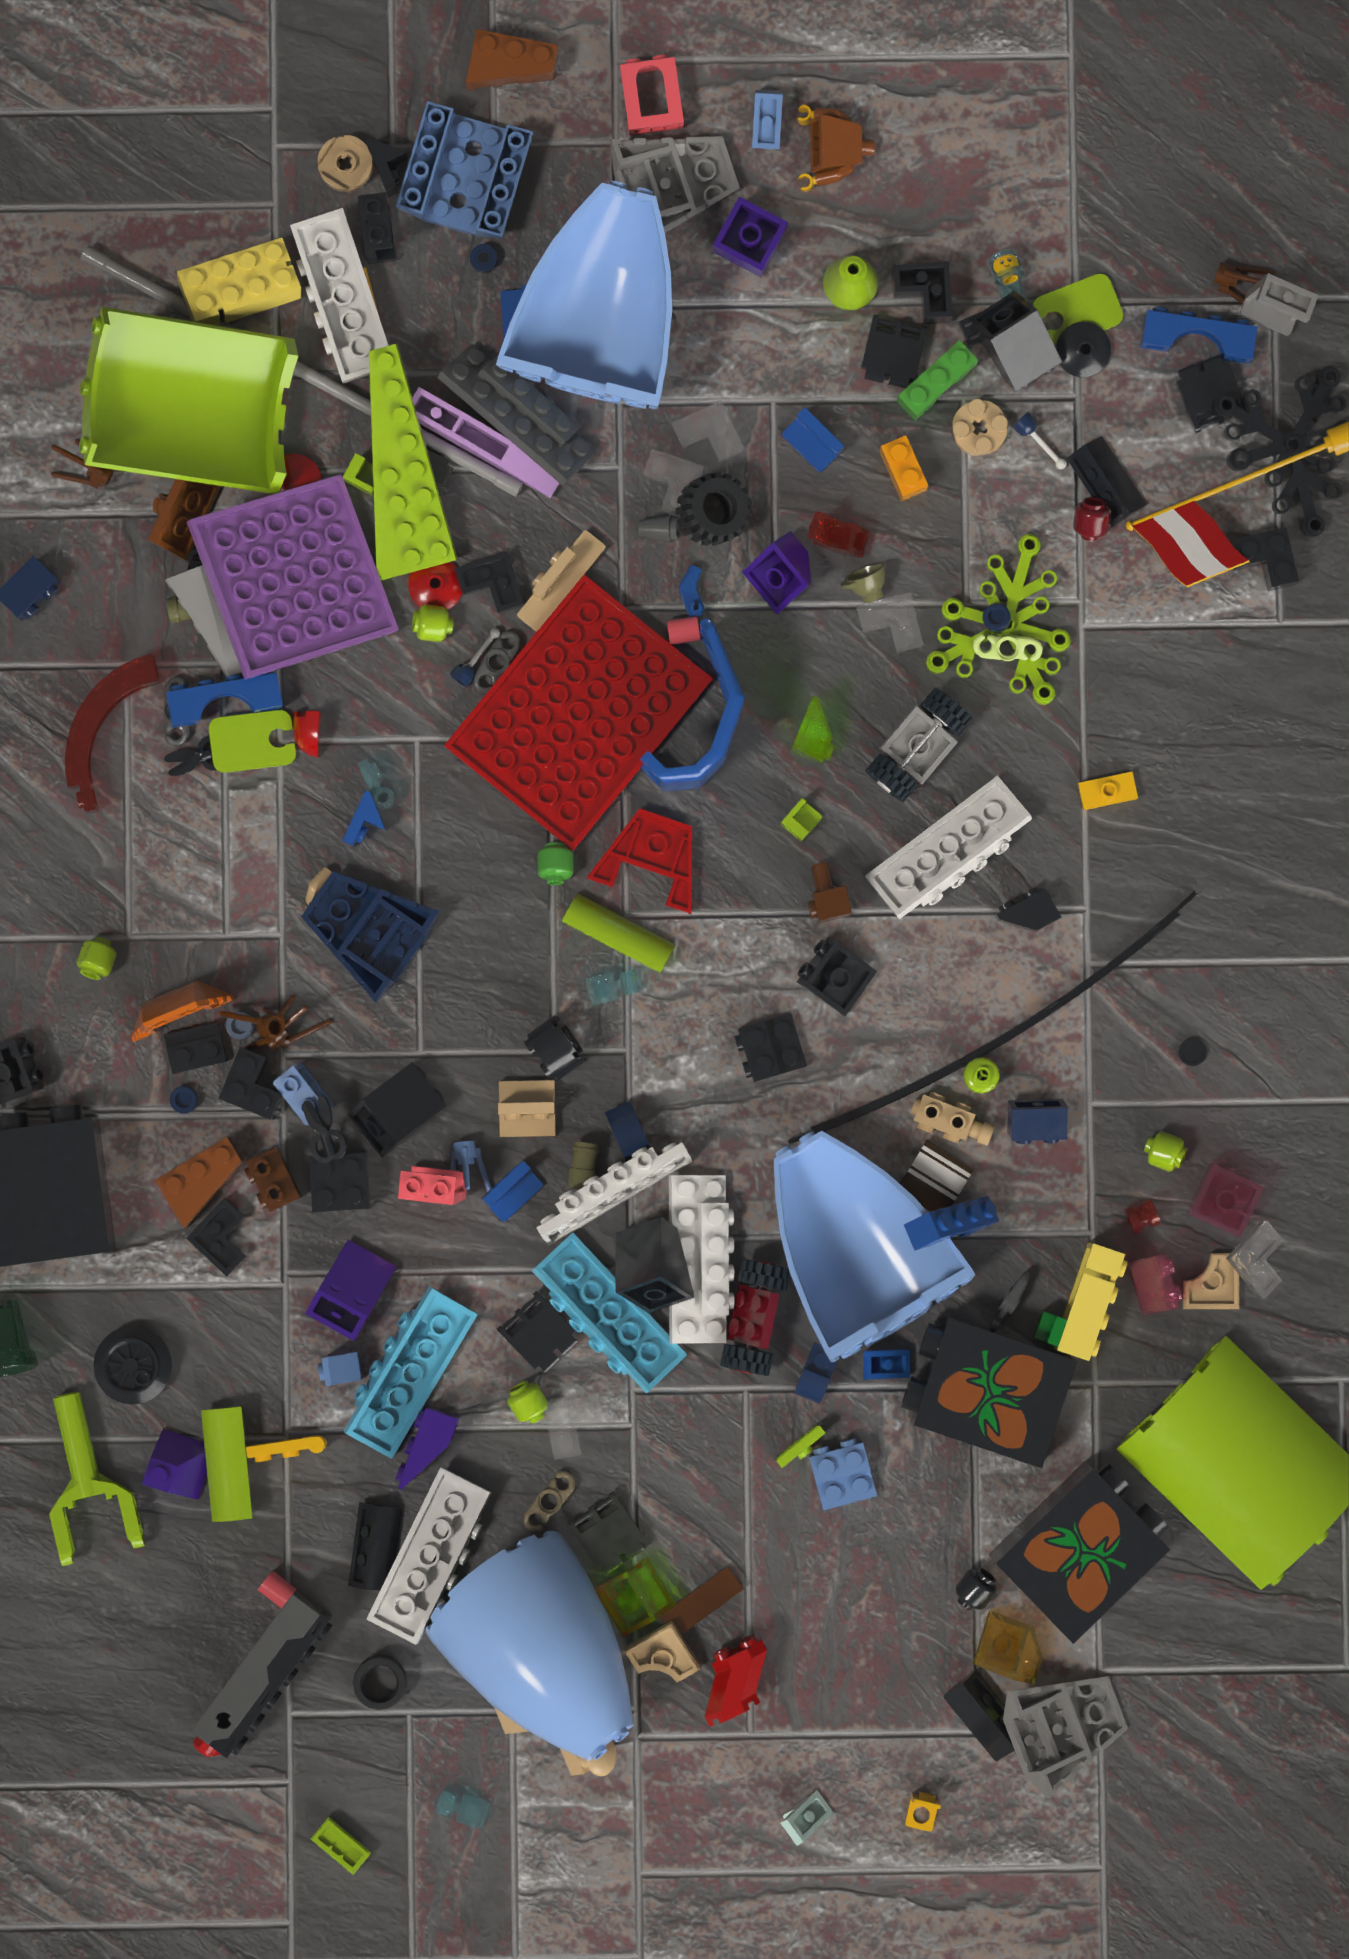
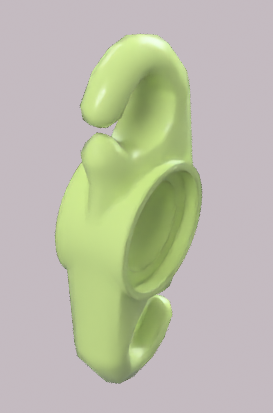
(1019, 653)

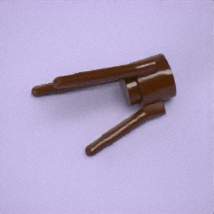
(1228, 275)
(97, 475)
(268, 1025)
(282, 1041)

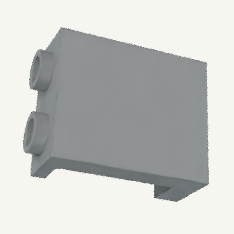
(1278, 304)

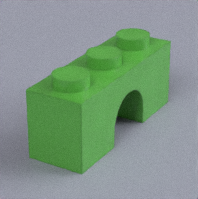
(936, 380)

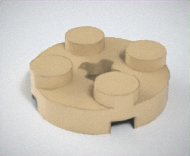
(348, 179)
(994, 421)

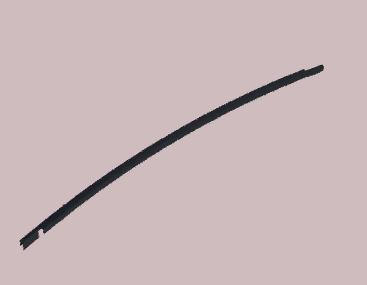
(1097, 976)

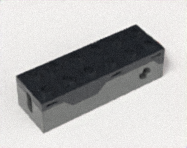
(260, 1676)

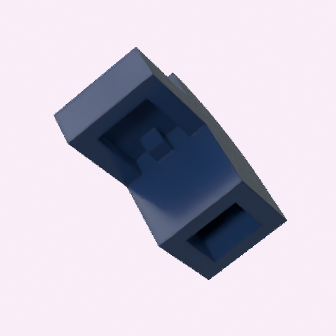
(627, 1129)
(815, 1375)

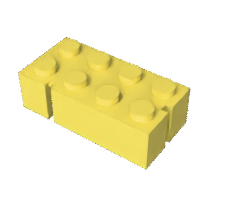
(240, 283)
(1089, 1301)

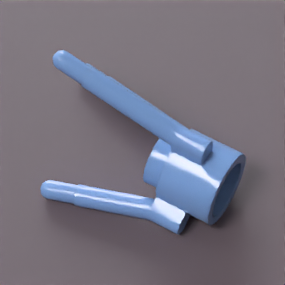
(465, 1153)

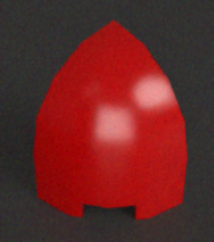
(307, 731)

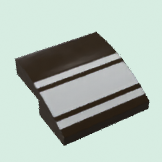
(936, 1177)

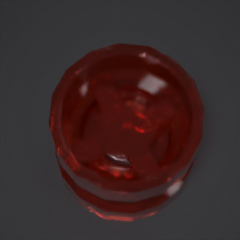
(1142, 1216)

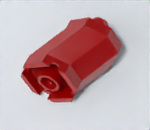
(735, 1679)

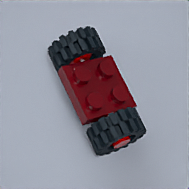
(754, 1317)

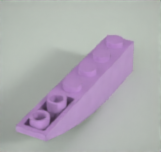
(481, 441)

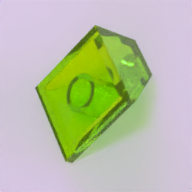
(814, 735)

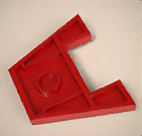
(656, 846)

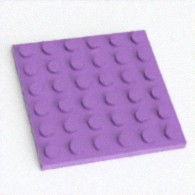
(292, 576)

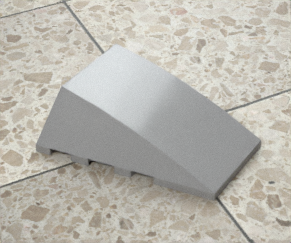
(680, 172)
(198, 600)
(1061, 1728)

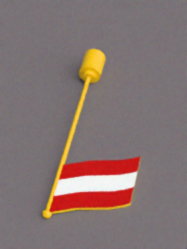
(1191, 539)

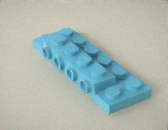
(614, 1325)
(408, 1371)

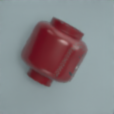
(1091, 518)

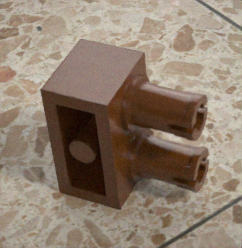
(827, 901)
(273, 1180)

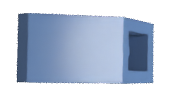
(340, 1368)

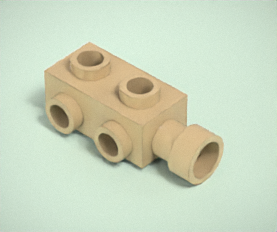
(944, 1118)

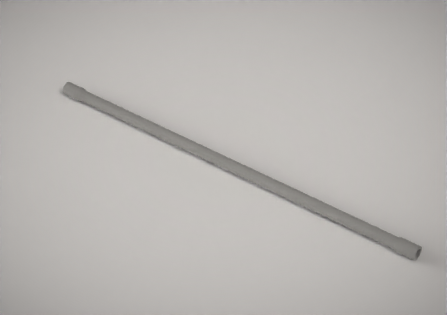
(498, 478)

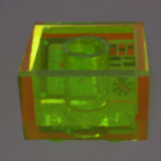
(635, 1597)

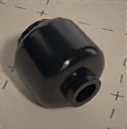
(976, 1589)

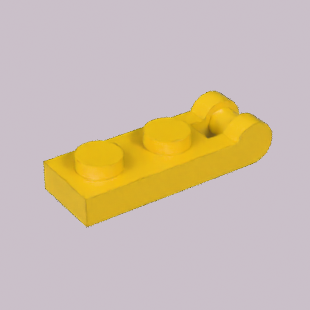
(288, 1448)

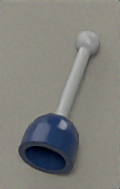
(463, 672)

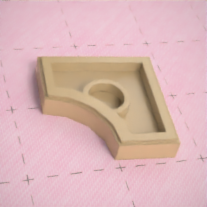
(1214, 1288)
(664, 1652)

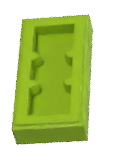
(801, 1446)
(341, 1845)

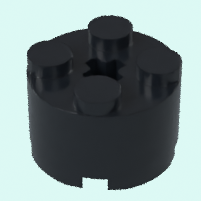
(555, 1048)

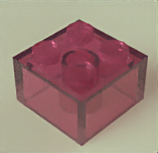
(1225, 1200)

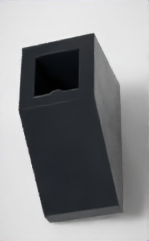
(1032, 913)

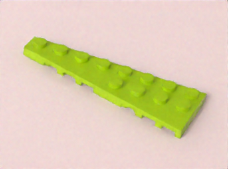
(407, 502)

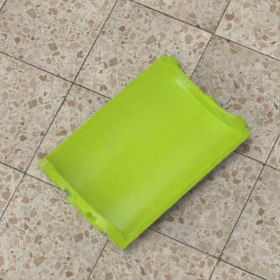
(186, 400)
(1243, 1464)

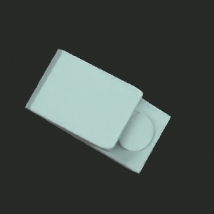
(806, 1817)

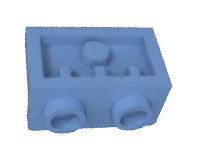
(298, 1086)

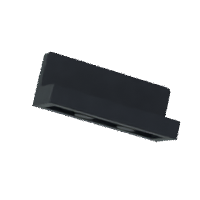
(1106, 479)
(374, 1545)
(982, 1714)

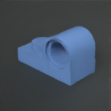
(767, 119)

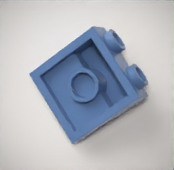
(842, 1474)

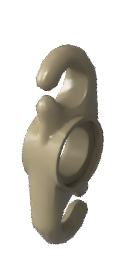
(537, 1508)

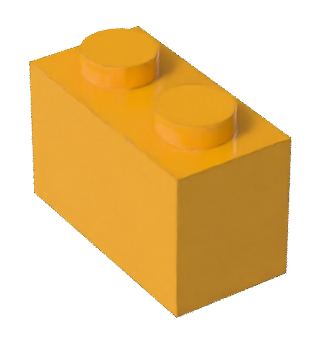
(903, 468)

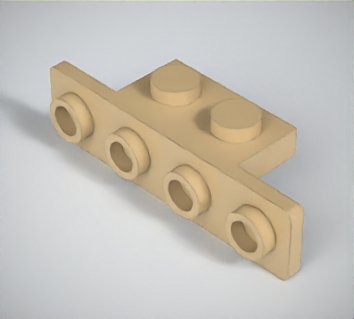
(560, 579)

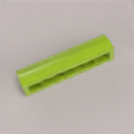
(618, 933)
(226, 1464)

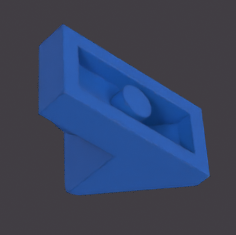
(366, 812)
(886, 1364)

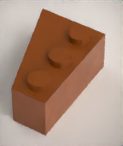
(509, 60)
(199, 1179)

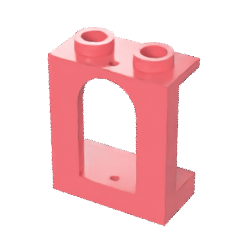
(655, 123)
(439, 1184)

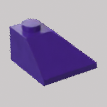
(780, 572)
(177, 1465)

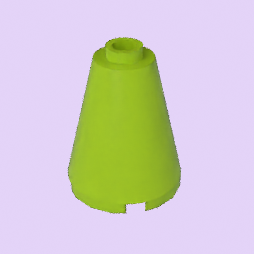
(850, 282)

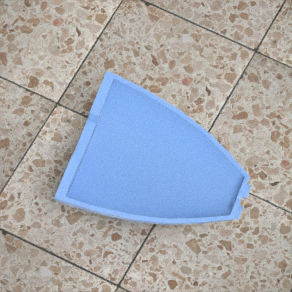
(599, 303)
(851, 1248)
(539, 1645)

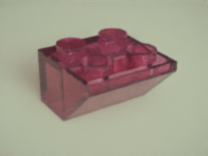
(1154, 1284)

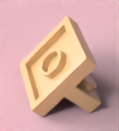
(527, 1108)

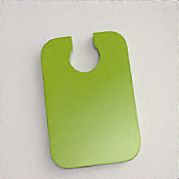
(1083, 301)
(244, 742)

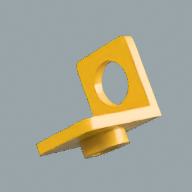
(922, 1800)

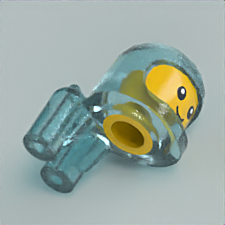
(1007, 272)

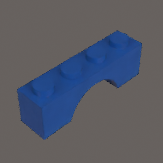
(1233, 340)
(187, 704)
(951, 1221)

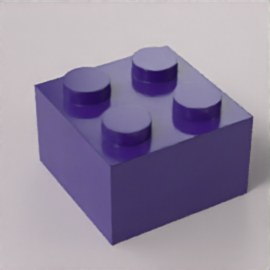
(750, 237)

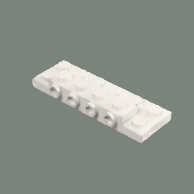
(339, 292)
(950, 849)
(612, 1189)
(703, 1224)
(430, 1556)

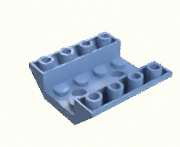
(444, 169)

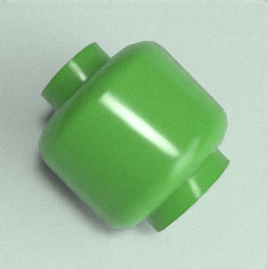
(555, 863)

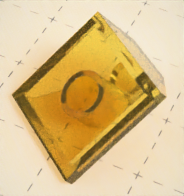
(1009, 1648)

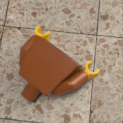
(834, 145)

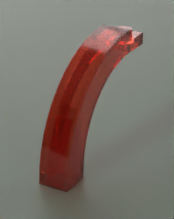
(90, 716)

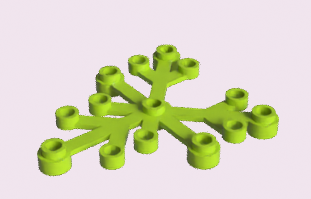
(1015, 593)

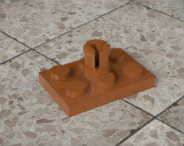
(184, 502)

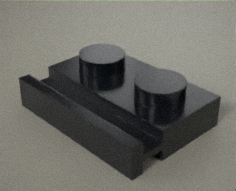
(195, 1048)

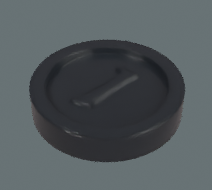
(1192, 1052)

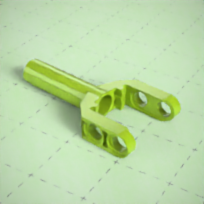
(85, 1479)

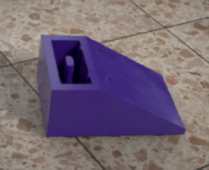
(350, 1290)
(433, 1437)

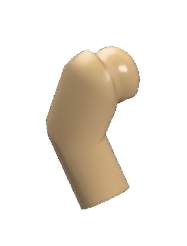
(316, 884)

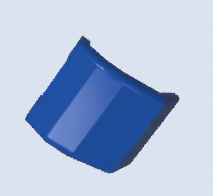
(696, 775)

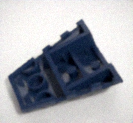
(369, 930)

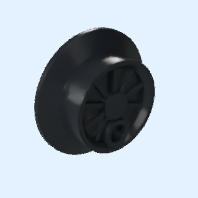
(132, 1365)

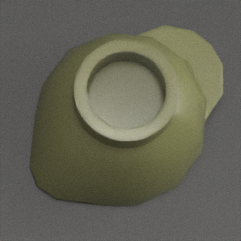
(866, 582)

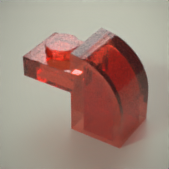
(838, 535)

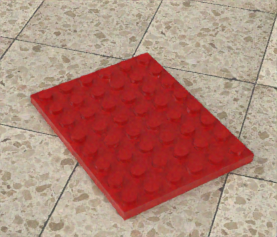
(578, 712)

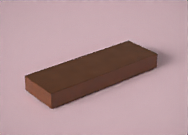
(703, 1600)

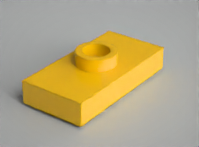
(1107, 791)

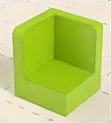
(360, 474)
(801, 820)

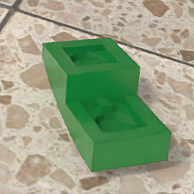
(1049, 1328)

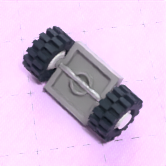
(918, 744)

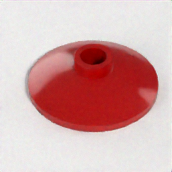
(445, 595)

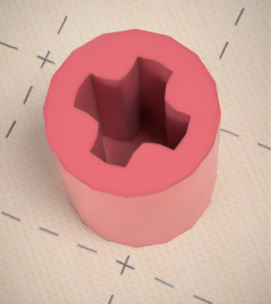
(683, 630)
(277, 1589)

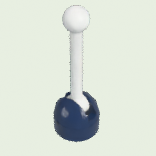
(1026, 426)

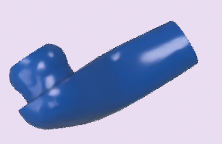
(688, 592)

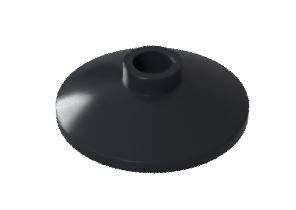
(1069, 346)

